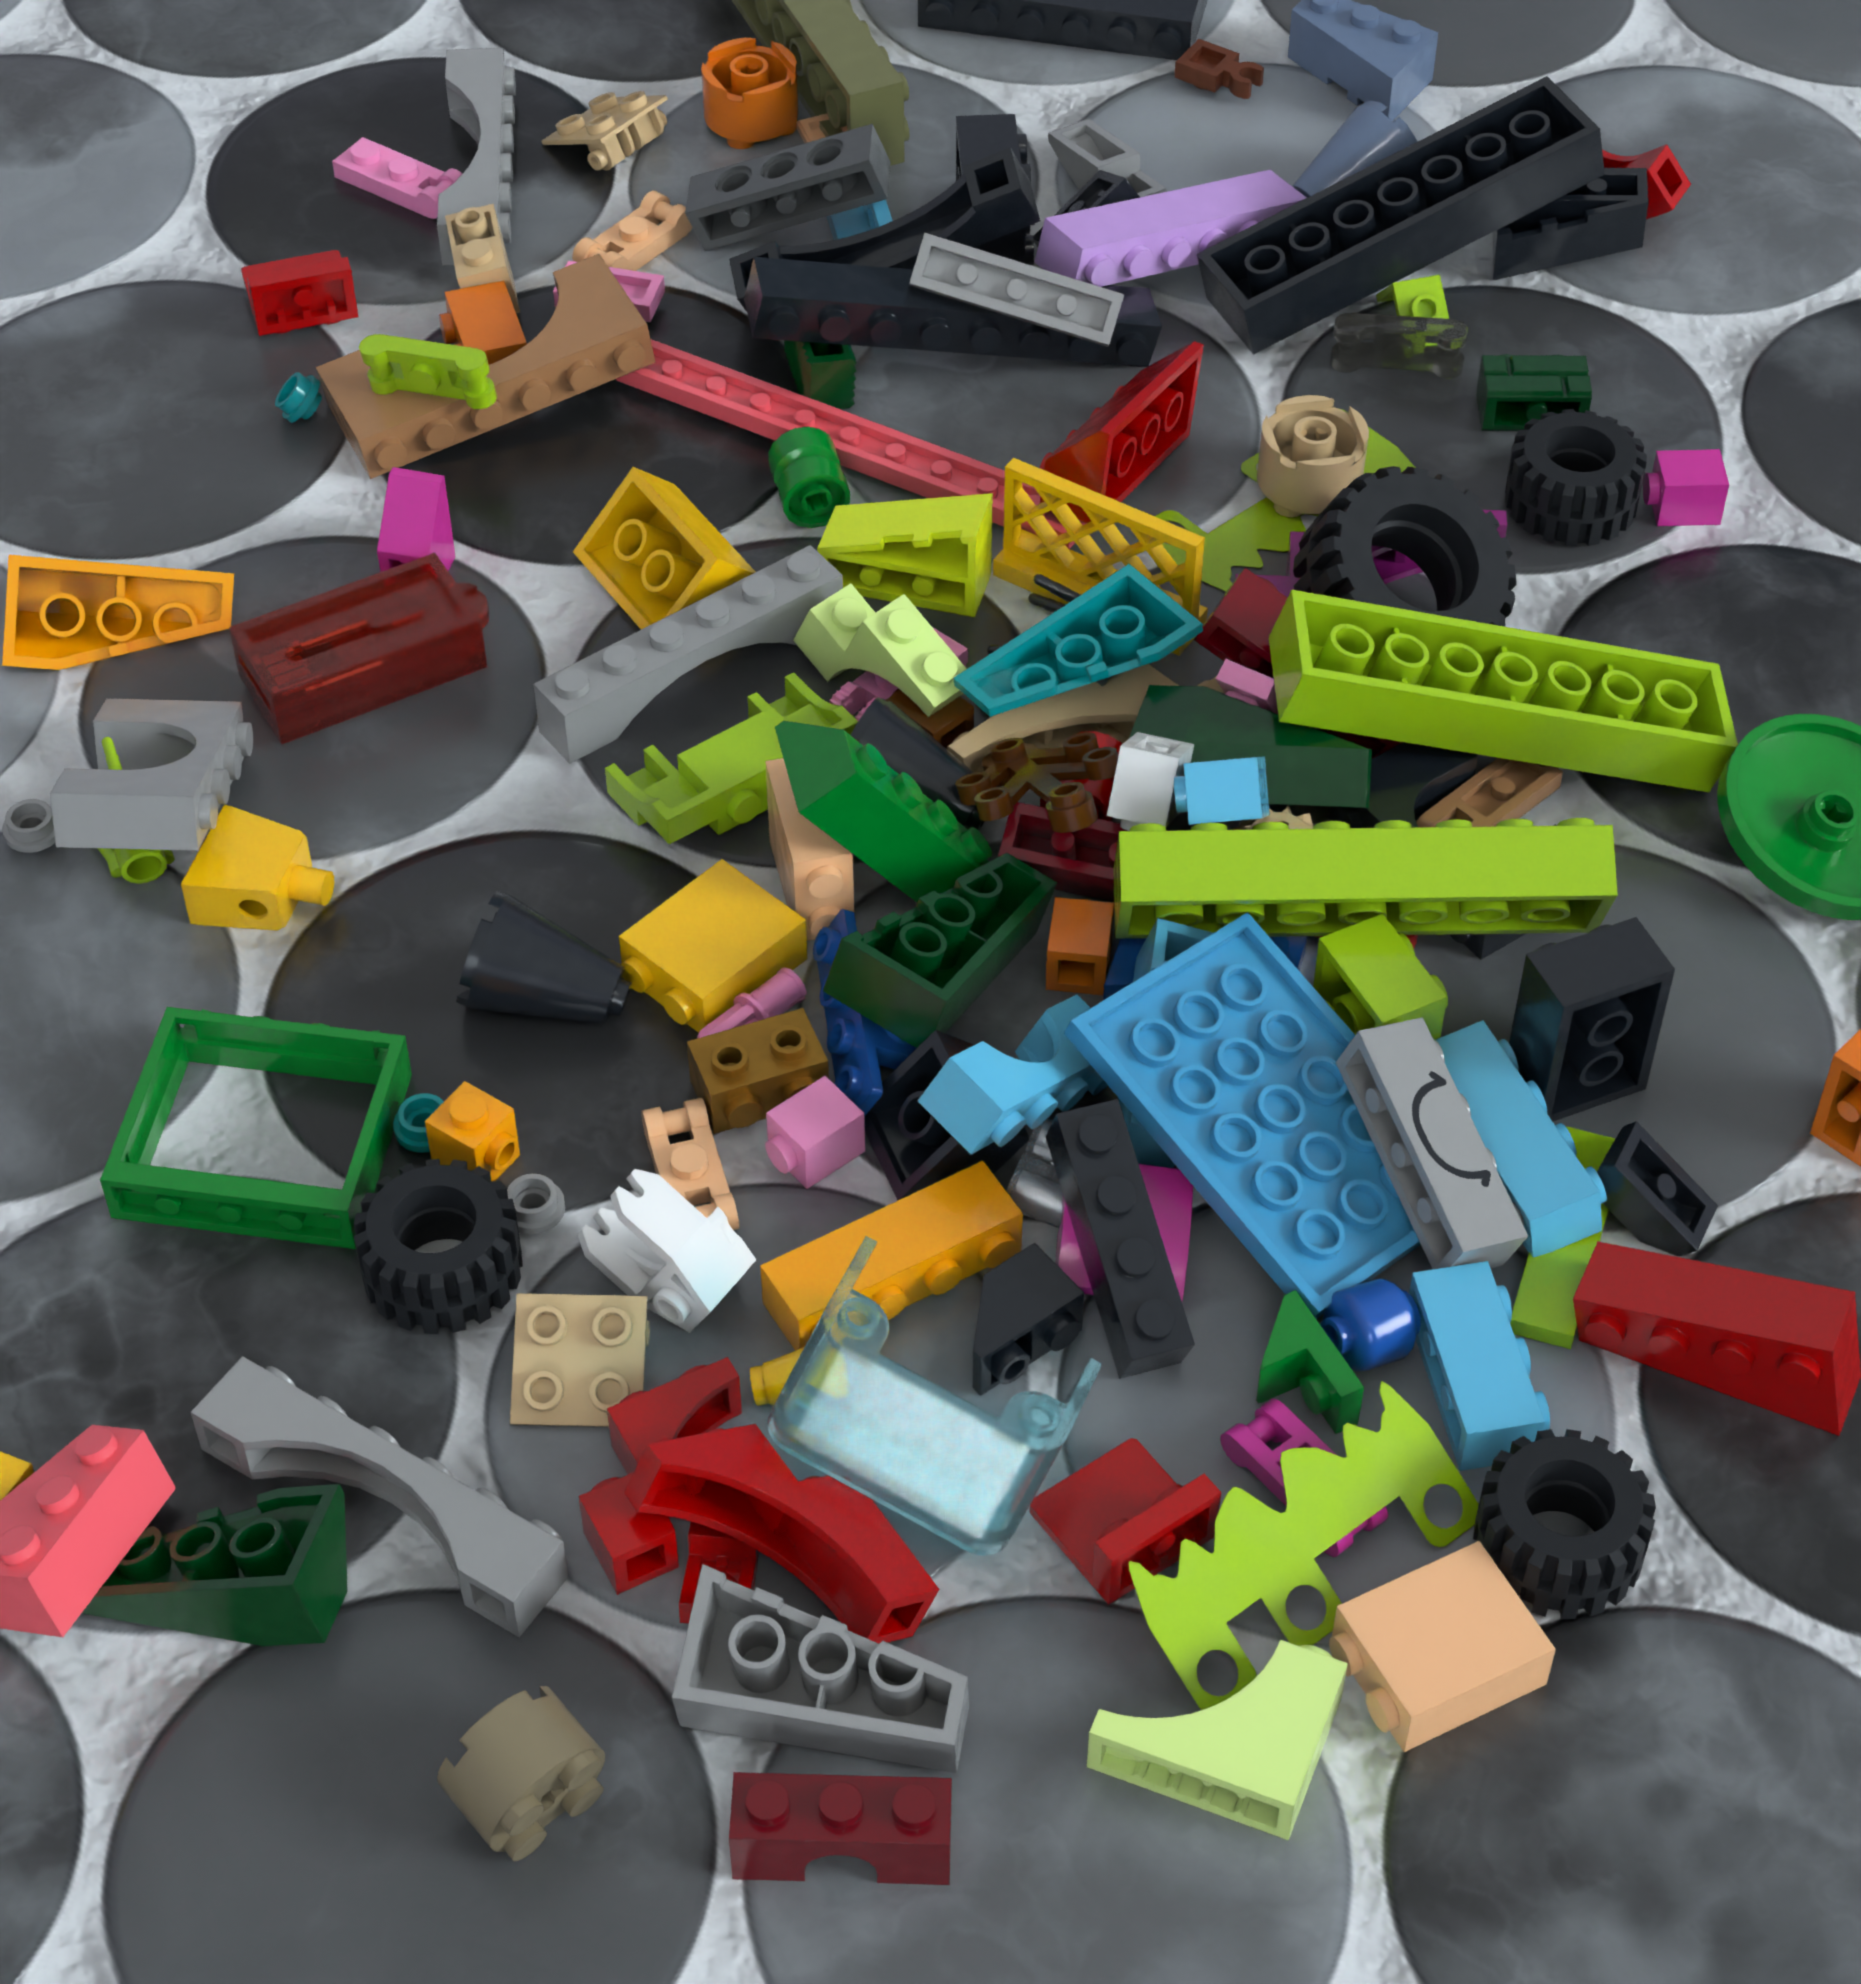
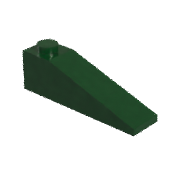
(1300, 761)
(241, 1576)

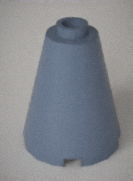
(1359, 143)

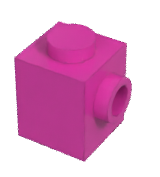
(1687, 487)

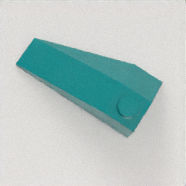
(1091, 638)

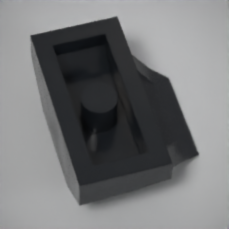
(1654, 1193)

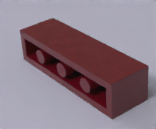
(1241, 633)
(1076, 860)

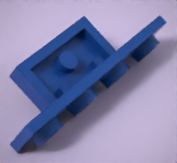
(852, 1039)

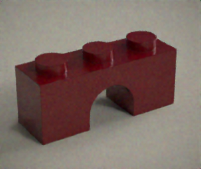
(887, 1820)

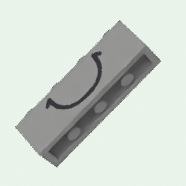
(1431, 1146)

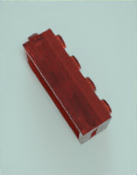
(361, 646)

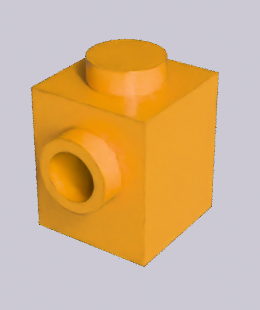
(474, 1130)

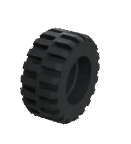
(1424, 521)

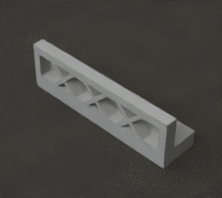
(1016, 289)

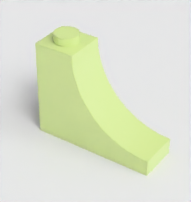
(1240, 1756)

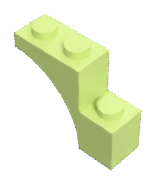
(889, 643)

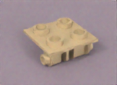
(612, 127)
(576, 1357)

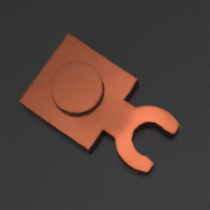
(1213, 66)

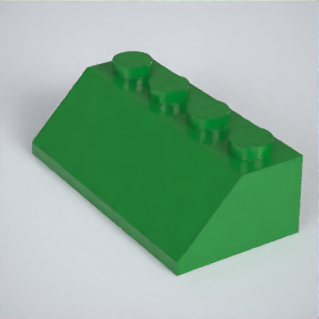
(877, 811)

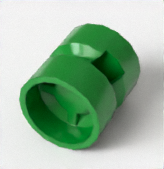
(808, 476)

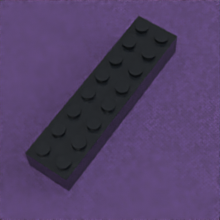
(1401, 214)

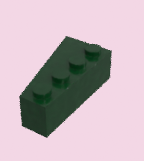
(939, 957)

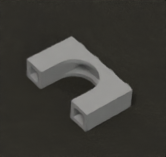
(172, 781)

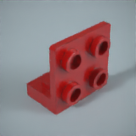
(300, 292)
(1125, 1512)

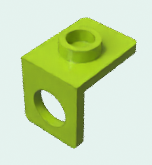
(1417, 298)

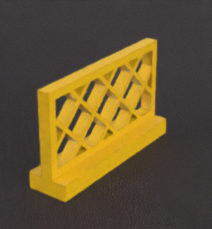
(1047, 554)

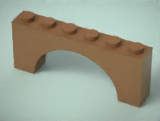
(585, 344)

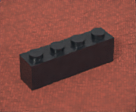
(1119, 1239)

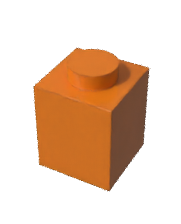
(1079, 946)

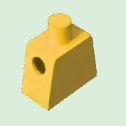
(252, 874)

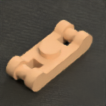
(637, 236)
(689, 1165)

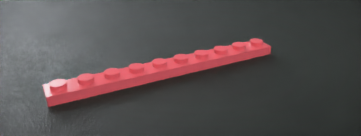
(858, 441)

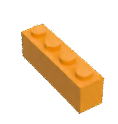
(920, 1251)

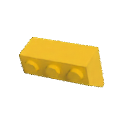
(657, 550)

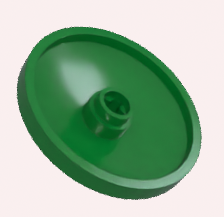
(1796, 810)

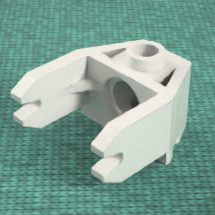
(666, 1250)

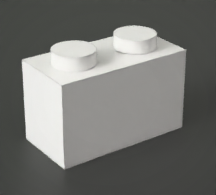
(1145, 780)

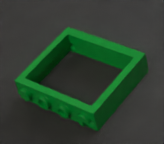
(245, 1204)

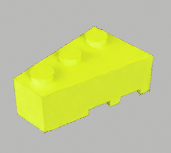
(916, 547)

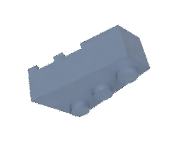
(1363, 51)

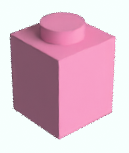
(815, 1132)

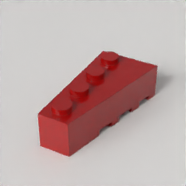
(1726, 1329)

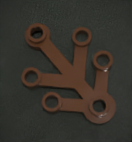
(1024, 767)

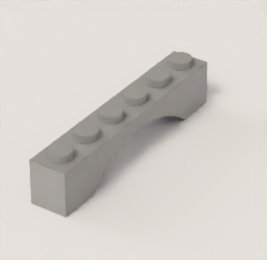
(483, 103)
(603, 693)
(275, 1430)

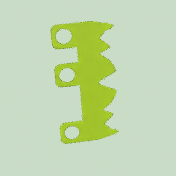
(1260, 525)
(1273, 1552)

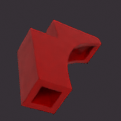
(810, 1527)

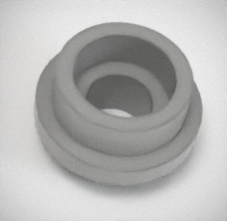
(29, 826)
(537, 1191)

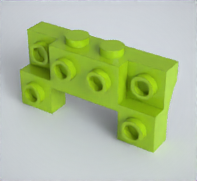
(723, 776)

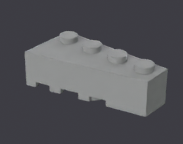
(812, 1683)

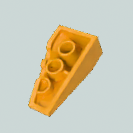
(92, 611)

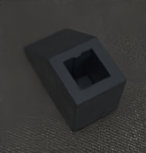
(1022, 1315)

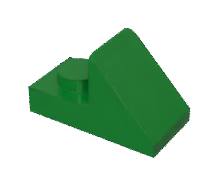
(1306, 1357)

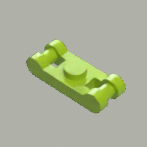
(428, 369)

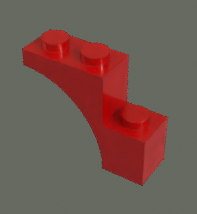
(644, 1545)

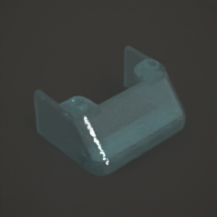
(911, 1438)

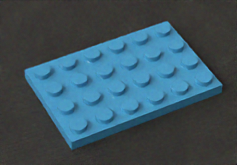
(1243, 1091)

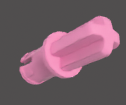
(766, 1001)

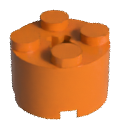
(750, 91)

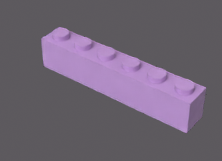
(1158, 230)

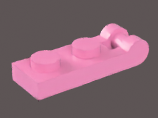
(394, 176)

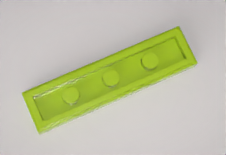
(1549, 1281)

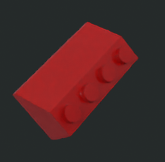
(1131, 430)

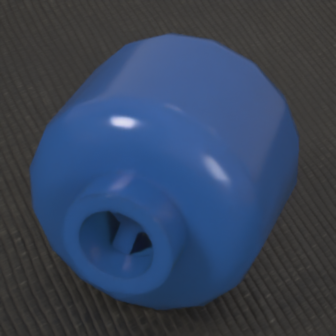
(1372, 1324)

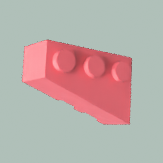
(75, 1525)

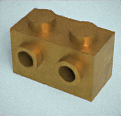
(754, 1068)

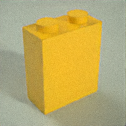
(711, 945)

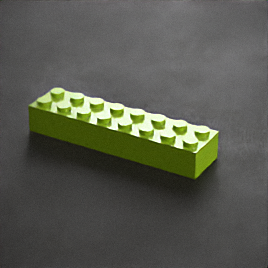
(1500, 692)
(1337, 875)

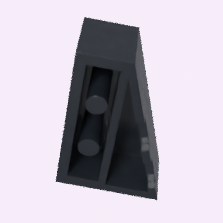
(1579, 226)

